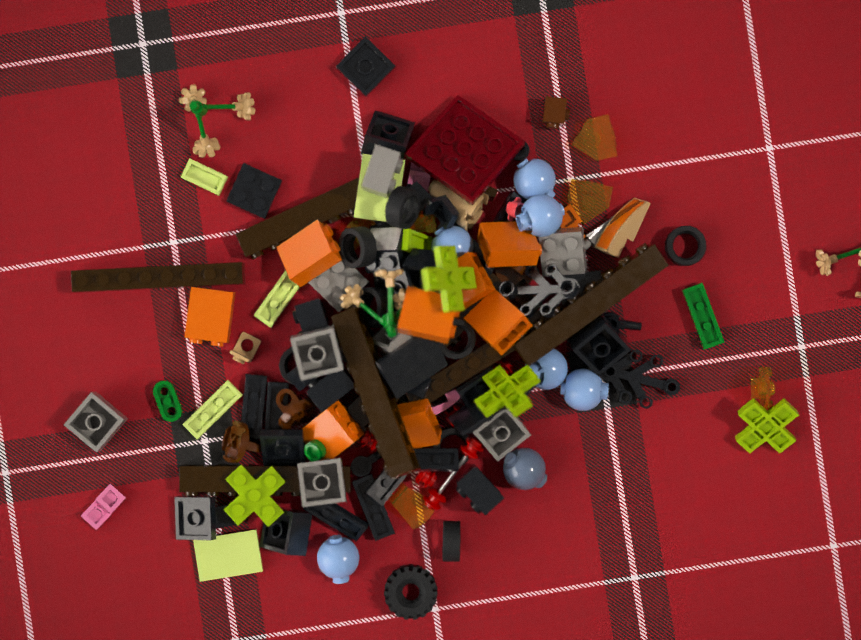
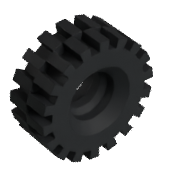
(410, 608)

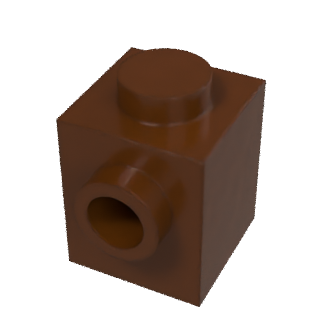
(555, 112)

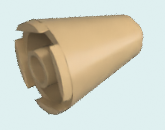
(469, 213)

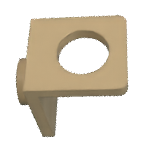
(241, 355)

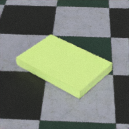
(369, 205)
(228, 555)

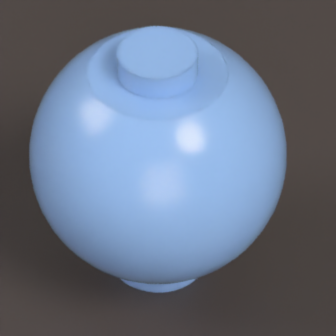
(534, 178)
(541, 215)
(455, 237)
(550, 369)
(583, 389)
(338, 558)

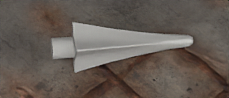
(592, 237)

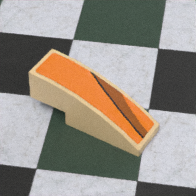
(622, 227)

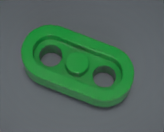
(164, 402)

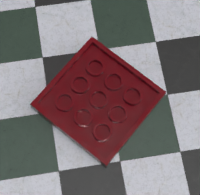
(465, 149)

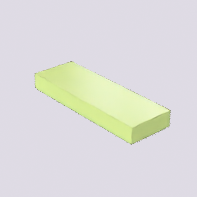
(276, 300)
(212, 409)

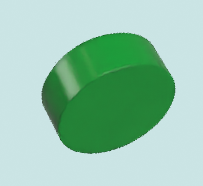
(314, 450)

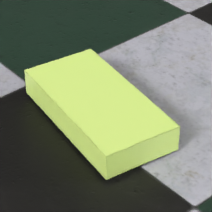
(204, 177)

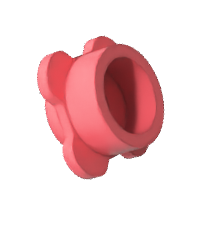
(514, 208)

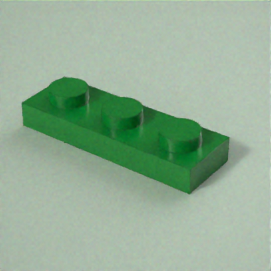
(703, 316)

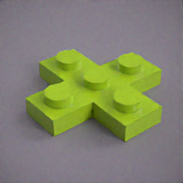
(449, 279)
(507, 391)
(766, 425)
(254, 495)

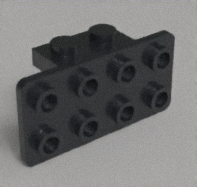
(470, 416)

